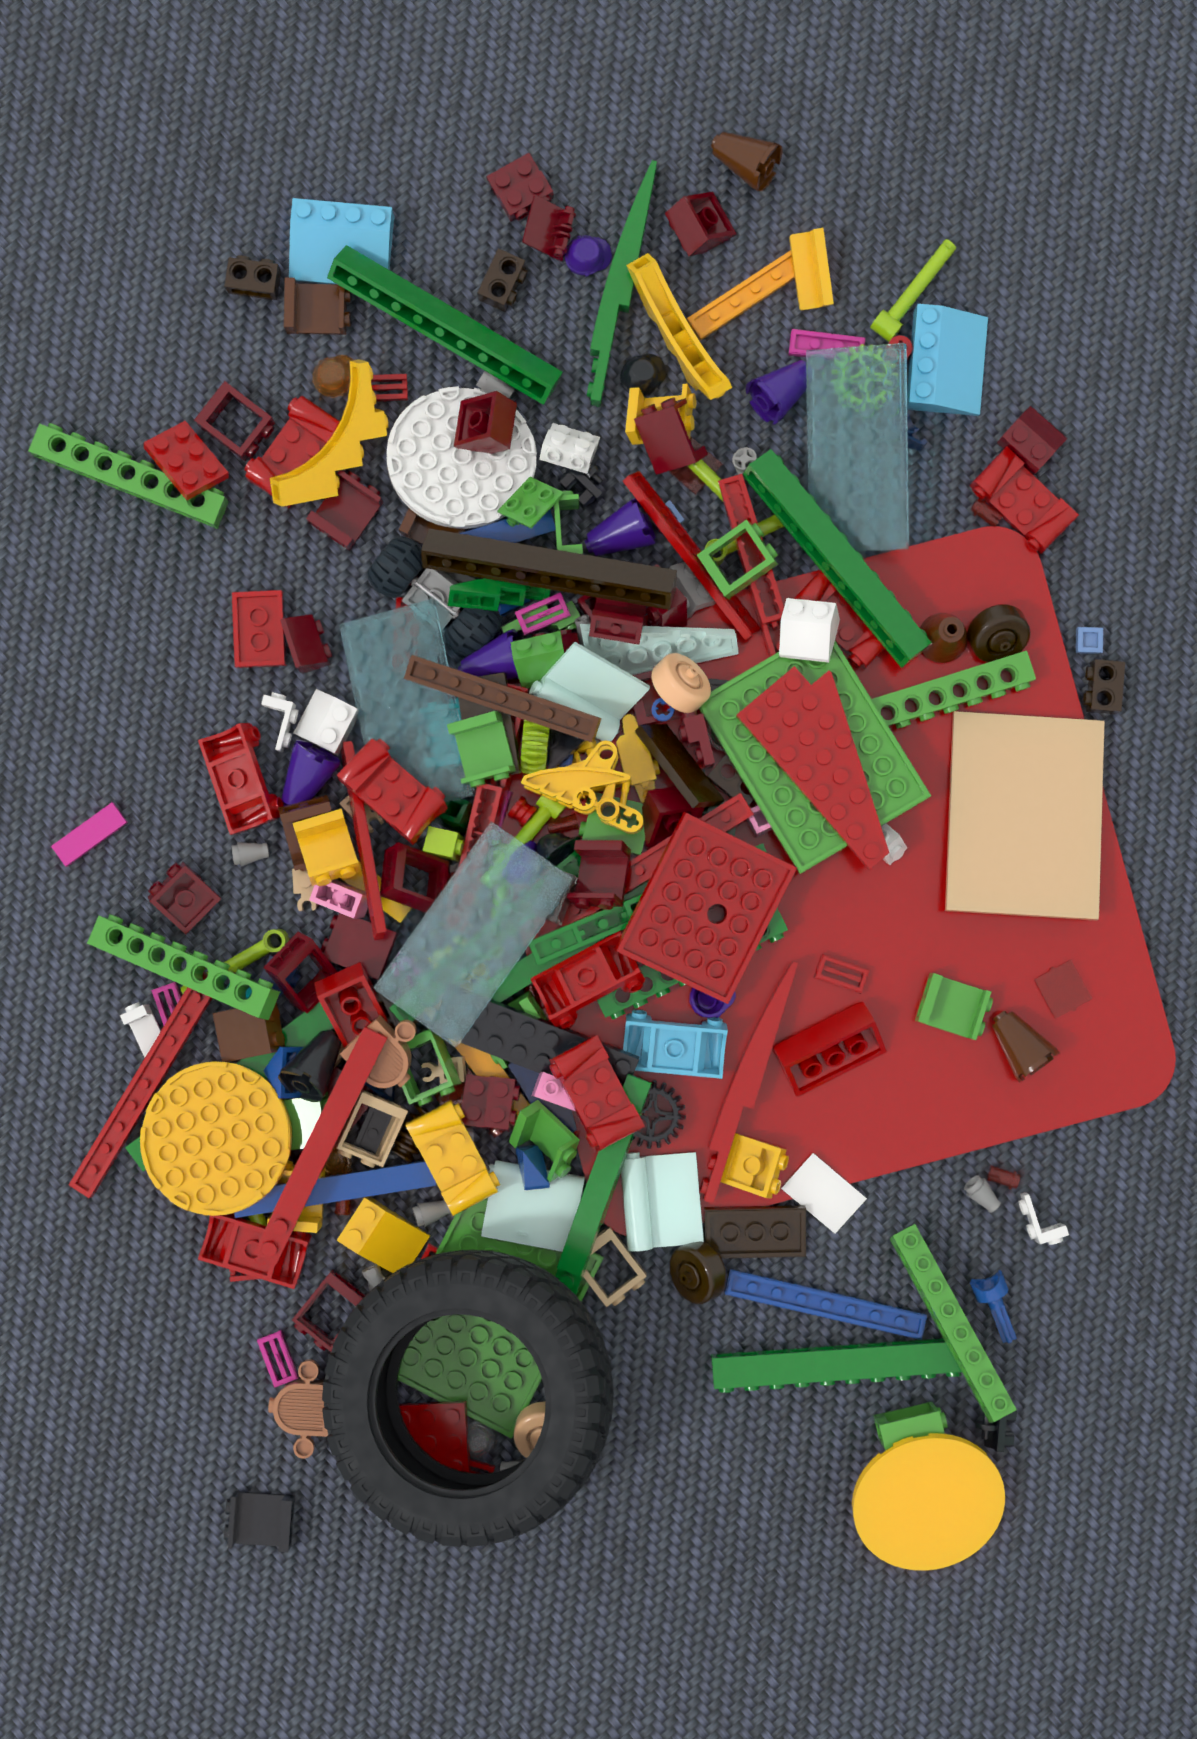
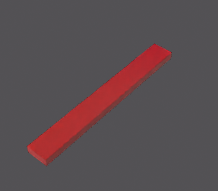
(688, 552)
(365, 853)

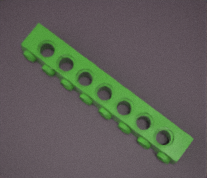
(44, 448)
(1017, 664)
(106, 935)
(952, 1324)

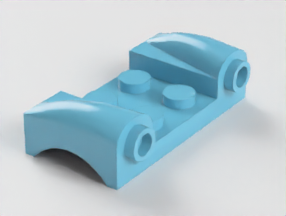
(676, 1046)

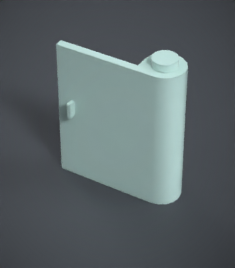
(591, 686)
(661, 1200)
(531, 1216)

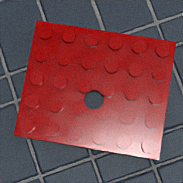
(671, 918)

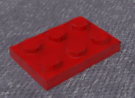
(186, 460)
(258, 629)

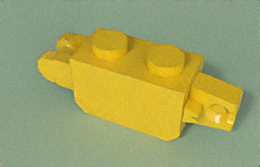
(636, 758)

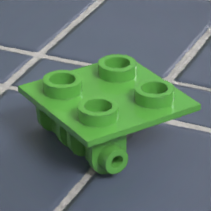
(529, 503)

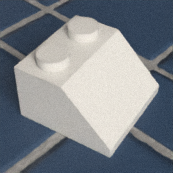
(808, 629)
(327, 722)

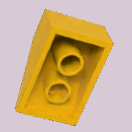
(383, 1236)

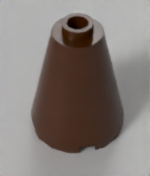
(748, 158)
(947, 637)
(1022, 1045)

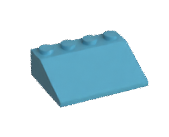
(326, 227)
(946, 360)

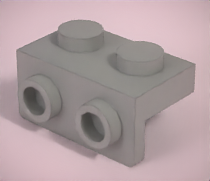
(692, 589)

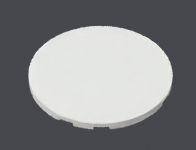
(452, 483)

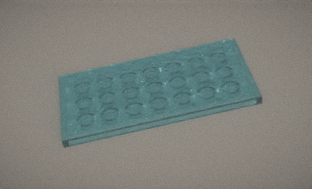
(860, 442)
(399, 711)
(473, 934)

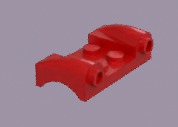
(295, 444)
(1023, 500)
(852, 632)
(239, 778)
(392, 790)
(586, 979)
(596, 1093)
(232, 1244)

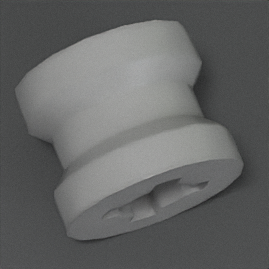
(743, 457)

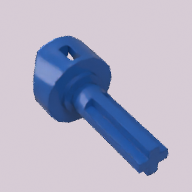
(991, 1292)

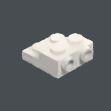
(569, 448)

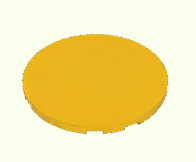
(216, 1138)
(928, 1502)

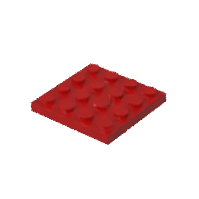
(440, 1431)

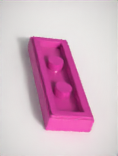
(809, 340)
(89, 834)

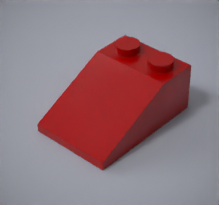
(349, 1001)

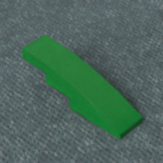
(489, 593)

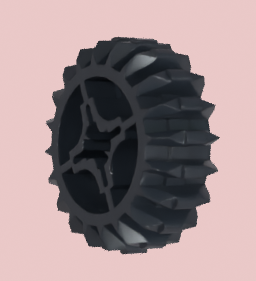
(674, 1116)

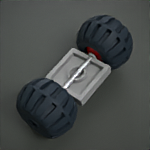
(396, 570)

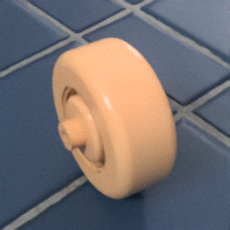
(681, 683)
(529, 1427)

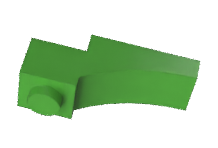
(566, 624)

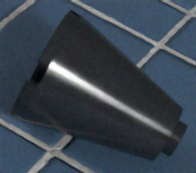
(312, 1067)

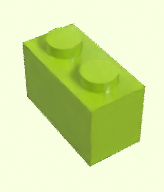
(444, 843)

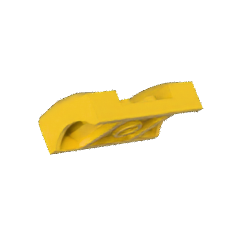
(452, 1157)

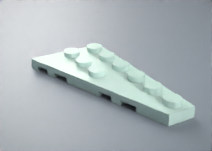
(657, 642)

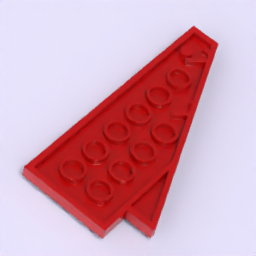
(813, 745)

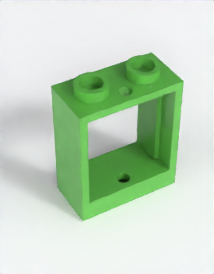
(716, 573)
(410, 1087)
(908, 1422)

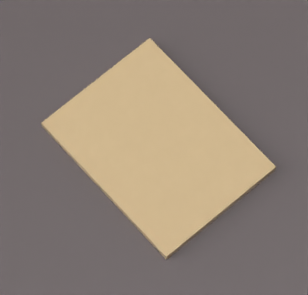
(1025, 816)

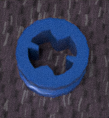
(661, 717)

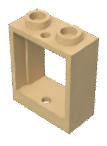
(368, 1158)
(634, 1282)

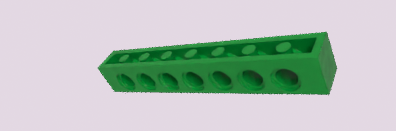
(660, 987)

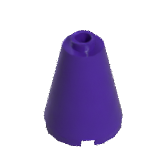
(777, 391)
(621, 531)
(493, 657)
(307, 772)

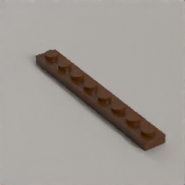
(502, 698)

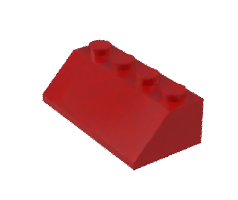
(830, 1048)

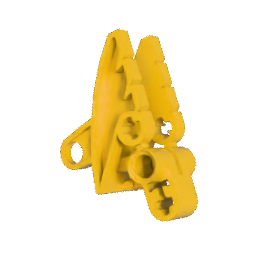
(584, 779)

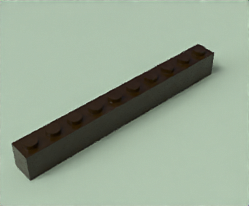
(549, 569)

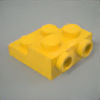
(754, 1166)

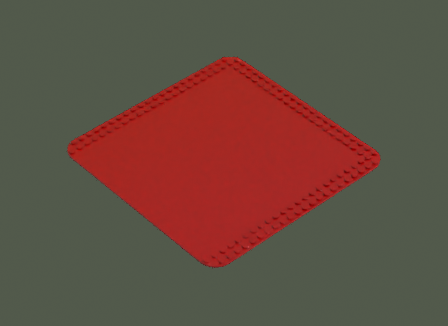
(932, 1087)

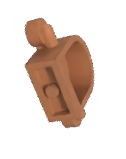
(395, 1056)
(300, 1407)

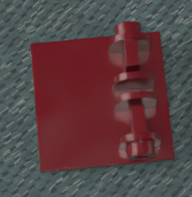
(548, 227)

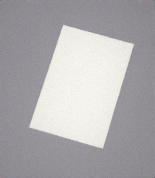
(824, 1193)

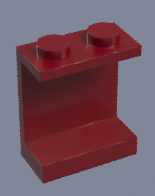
(666, 437)
(349, 513)
(617, 621)
(601, 874)
(354, 943)

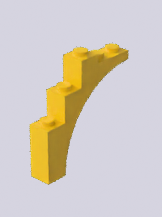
(678, 336)
(359, 422)

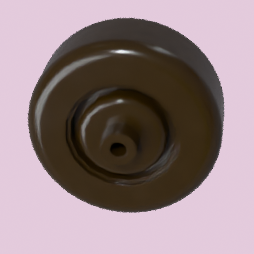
(998, 632)
(698, 1272)

